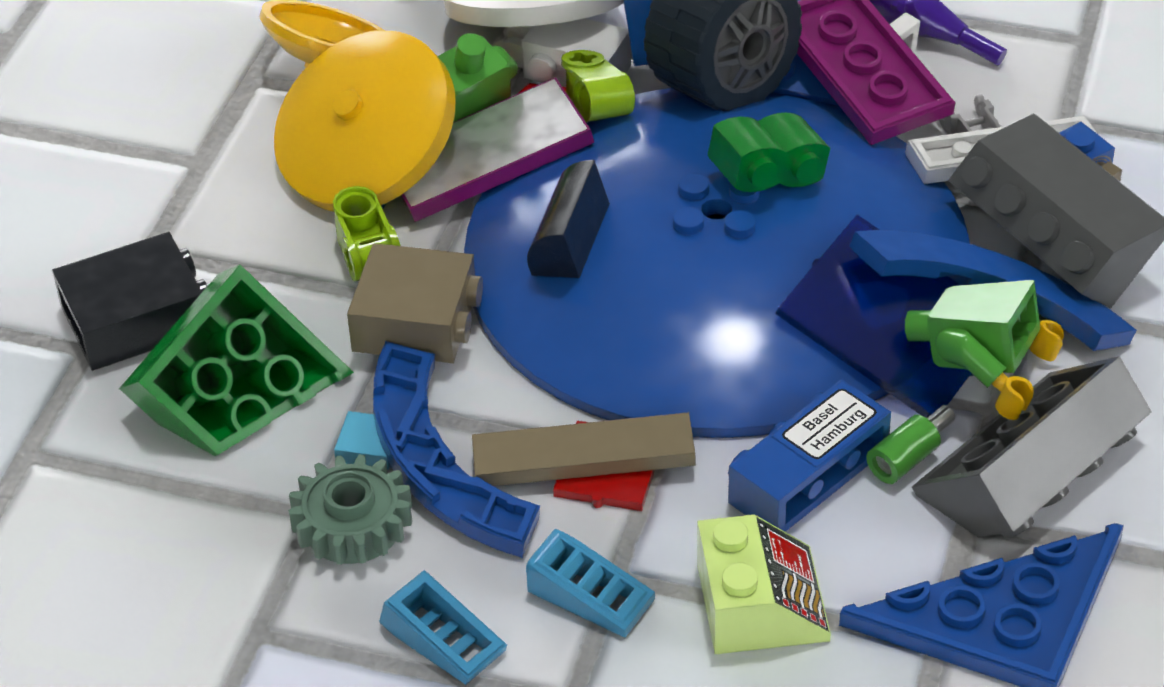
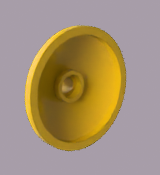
(309, 28)

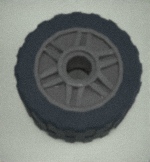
(722, 48)

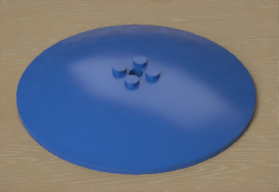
(683, 303)

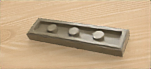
(584, 449)

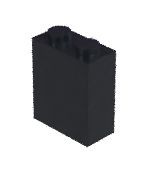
(127, 297)

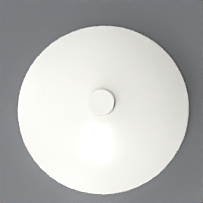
(525, 12)

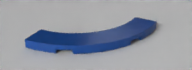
(935, 256)
(430, 466)

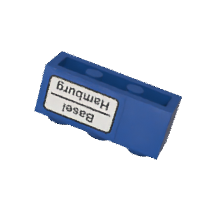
(807, 456)

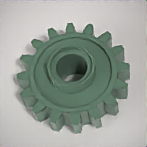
(350, 510)

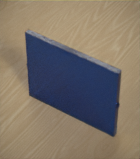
(863, 323)

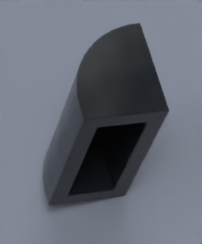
(569, 223)

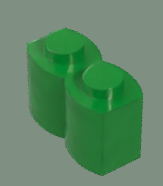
(768, 152)

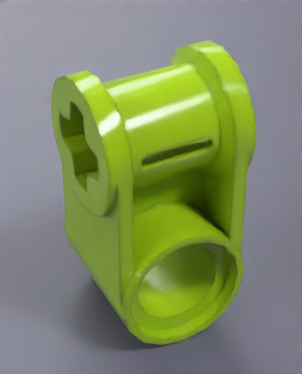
(597, 86)
(359, 225)

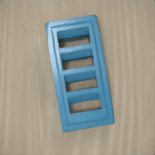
(564, 557)
(429, 594)

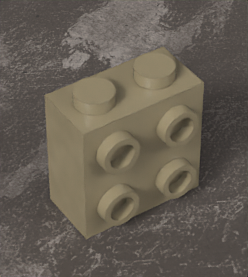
(414, 301)

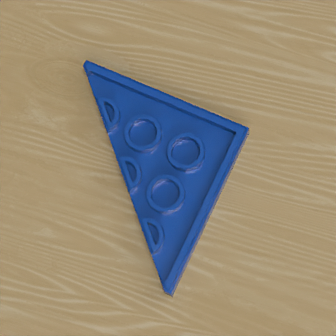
(1000, 616)

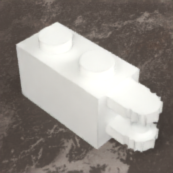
(542, 46)

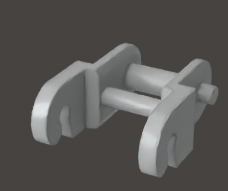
(985, 111)

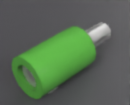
(908, 445)

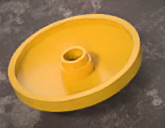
(365, 117)

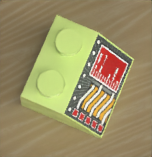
(758, 586)

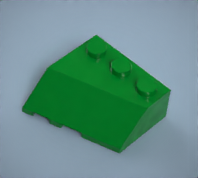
(231, 365)

